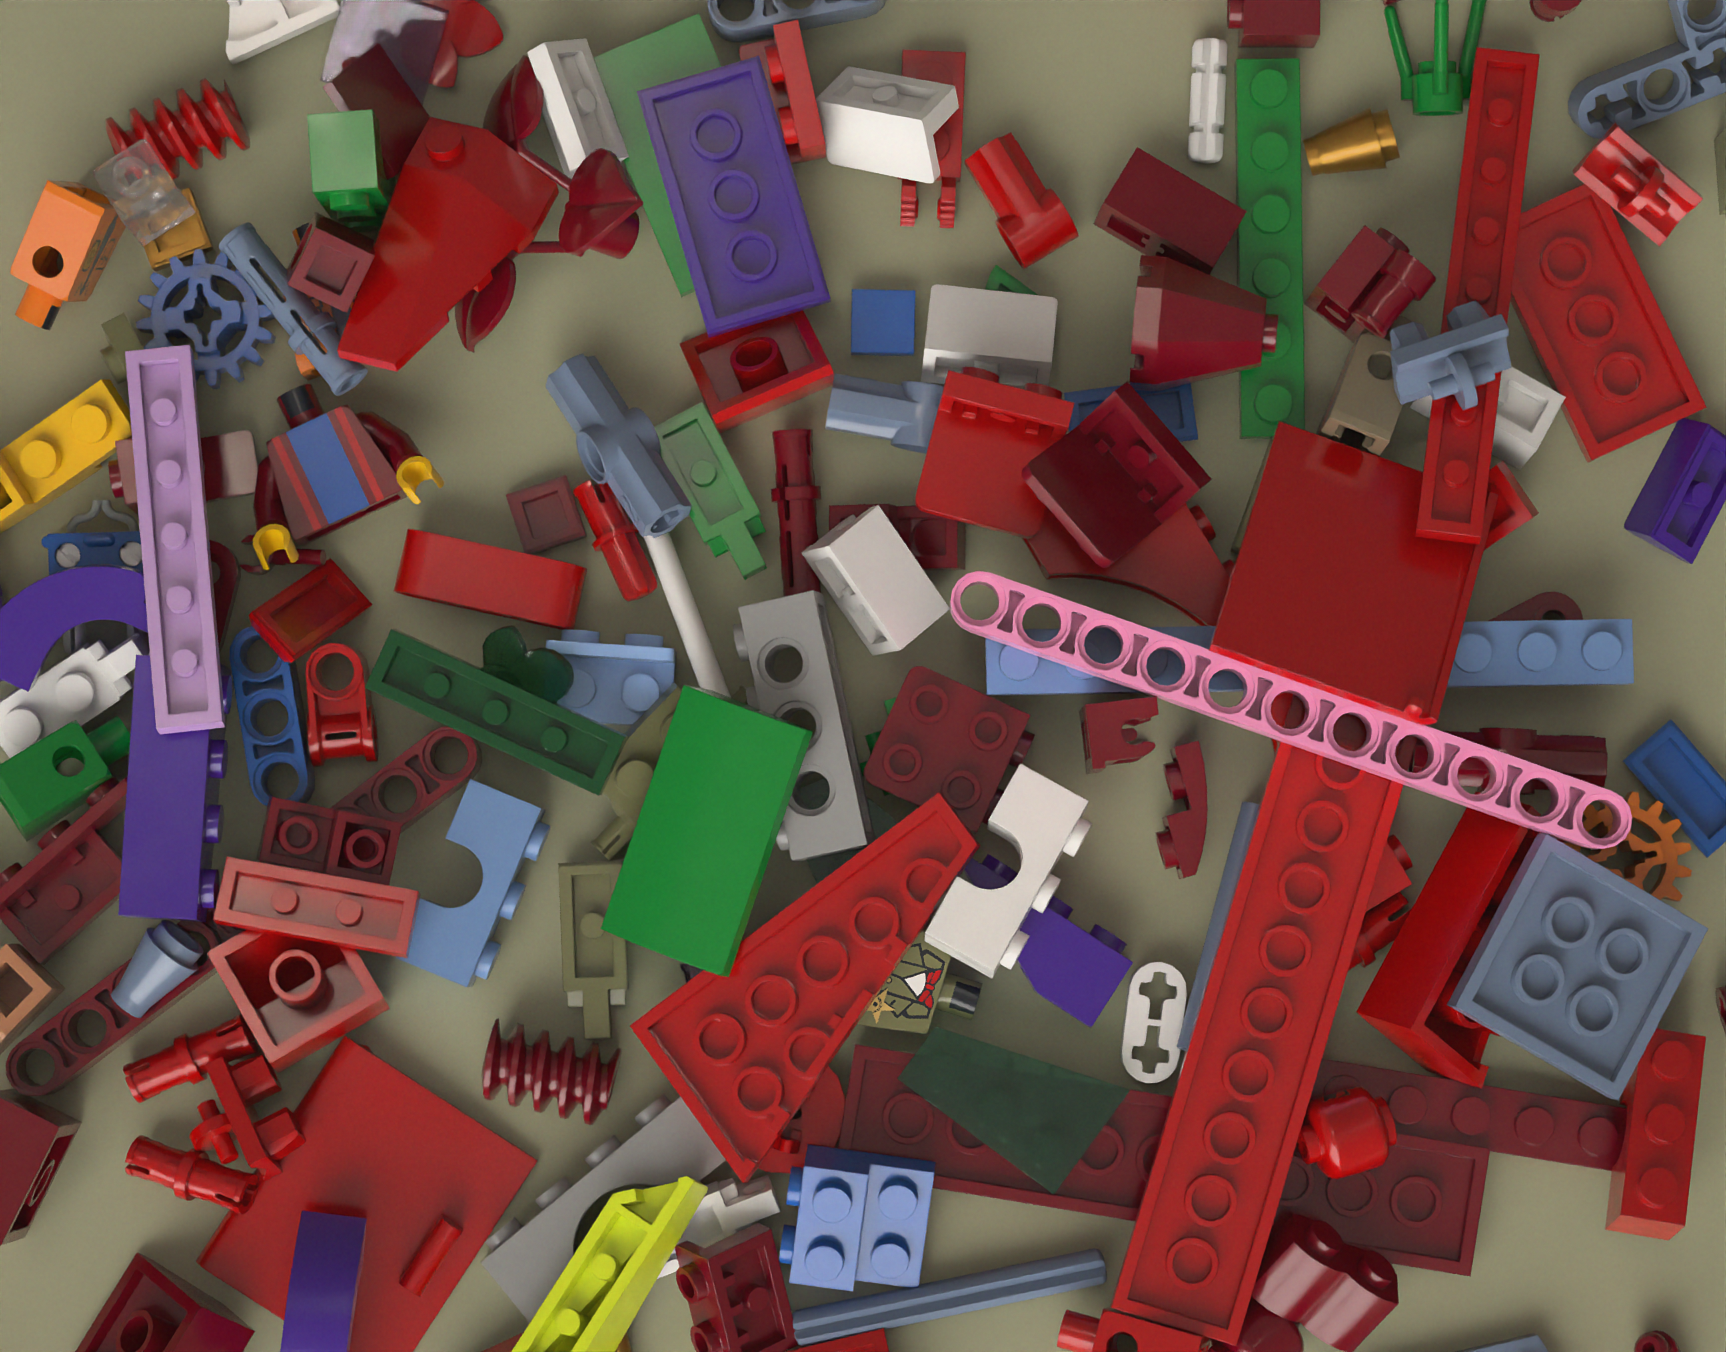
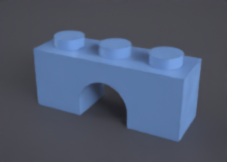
(502, 835)

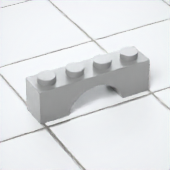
(533, 1257)

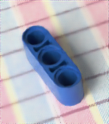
(290, 745)

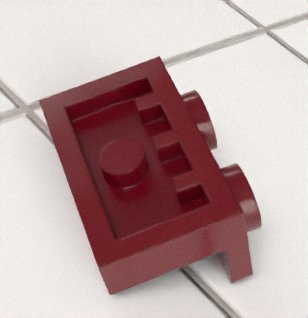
(736, 1293)

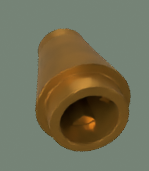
(1353, 144)

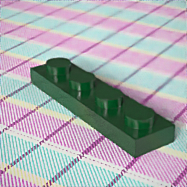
(496, 711)

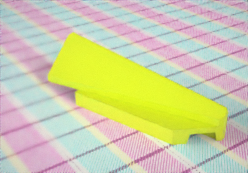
(613, 1270)

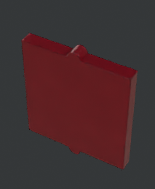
(377, 85)

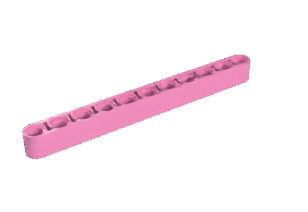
(1322, 710)

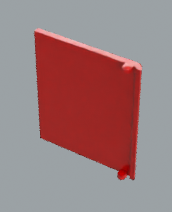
(1340, 584)
(383, 1154)

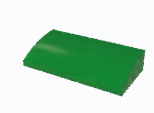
(706, 830)

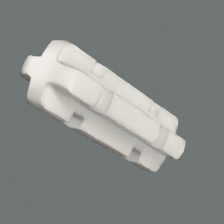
(1207, 100)

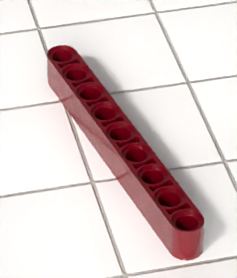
(60, 1034)

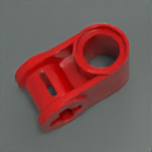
(340, 710)

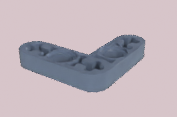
(1695, 45)

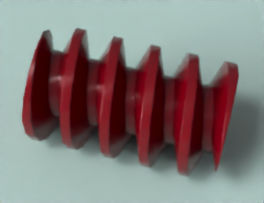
(548, 1073)

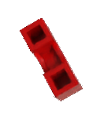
(1657, 1152)

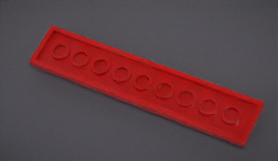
(1259, 1037)

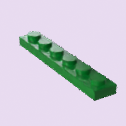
(1271, 236)

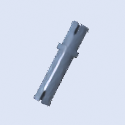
(249, 252)

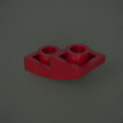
(1185, 831)
(329, 841)

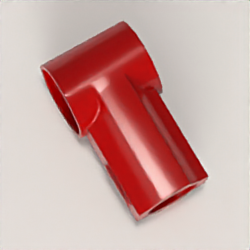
(1028, 215)

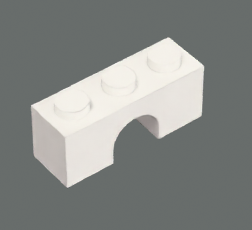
(985, 924)

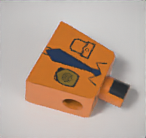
(80, 228)

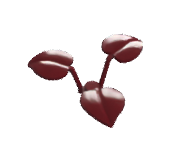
(595, 217)

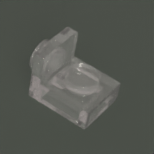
(143, 192)

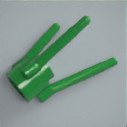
(1437, 86)

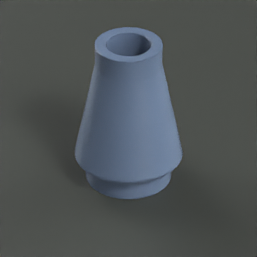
(158, 966)

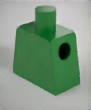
(39, 794)

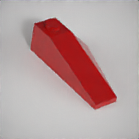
(448, 224)

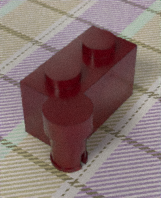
(1370, 285)

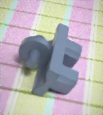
(1450, 361)

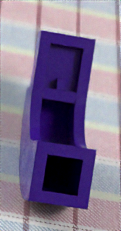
(59, 602)
(324, 1283)

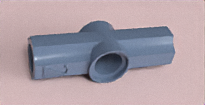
(884, 410)
(618, 445)

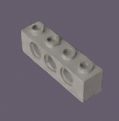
(804, 623)

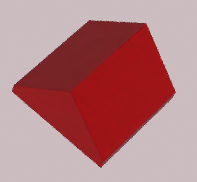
(757, 368)

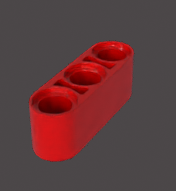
(490, 579)

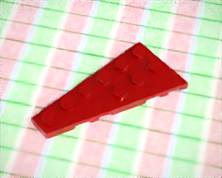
(760, 1040)

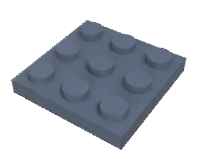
(1577, 966)

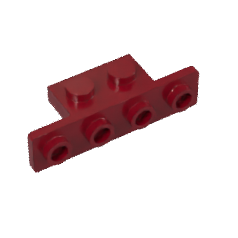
(68, 880)

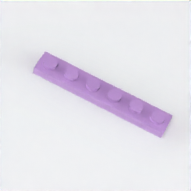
(174, 540)

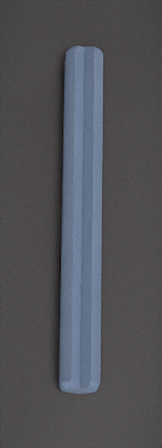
(949, 1297)

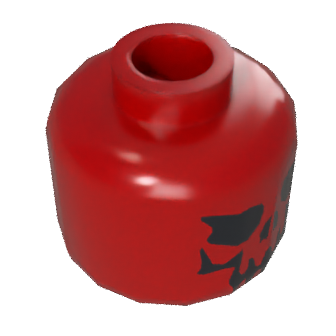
(1347, 1132)

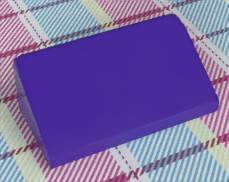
(1682, 491)

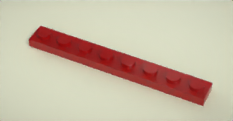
(1483, 272)

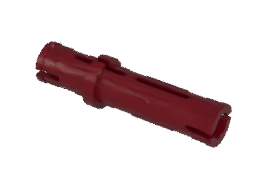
(796, 507)

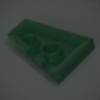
(1013, 1103)

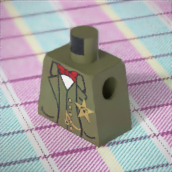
(918, 989)

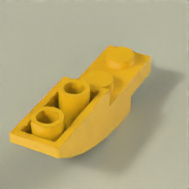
(61, 451)

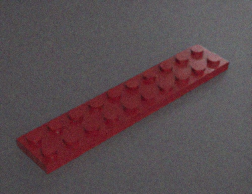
(1411, 1210)

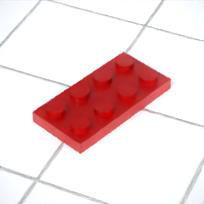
(1597, 325)

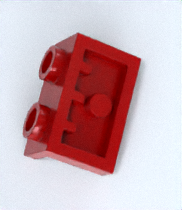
(791, 90)

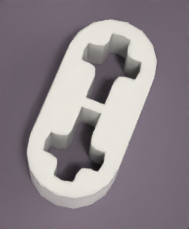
(1137, 1019)

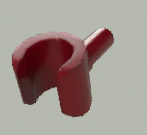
(280, 557)

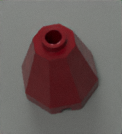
(1194, 326)

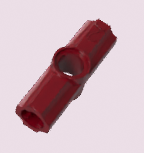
(1569, 754)

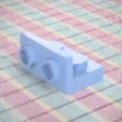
(615, 680)

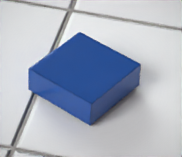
(883, 322)

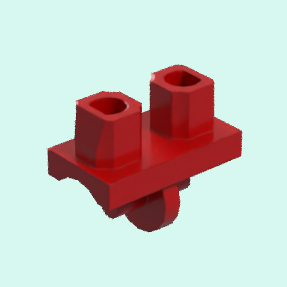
(1637, 184)
(262, 1139)

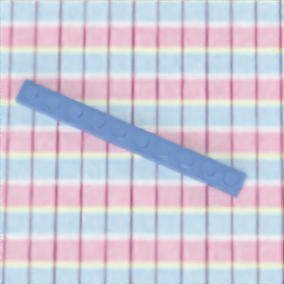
(1485, 657)

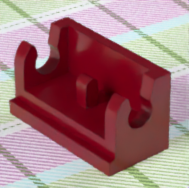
(1168, 214)
(1103, 733)

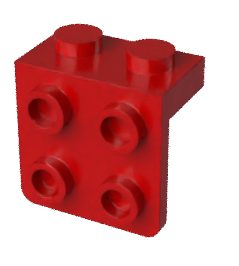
(981, 446)

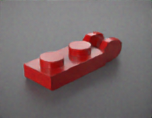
(949, 69)

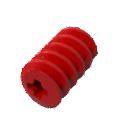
(185, 129)

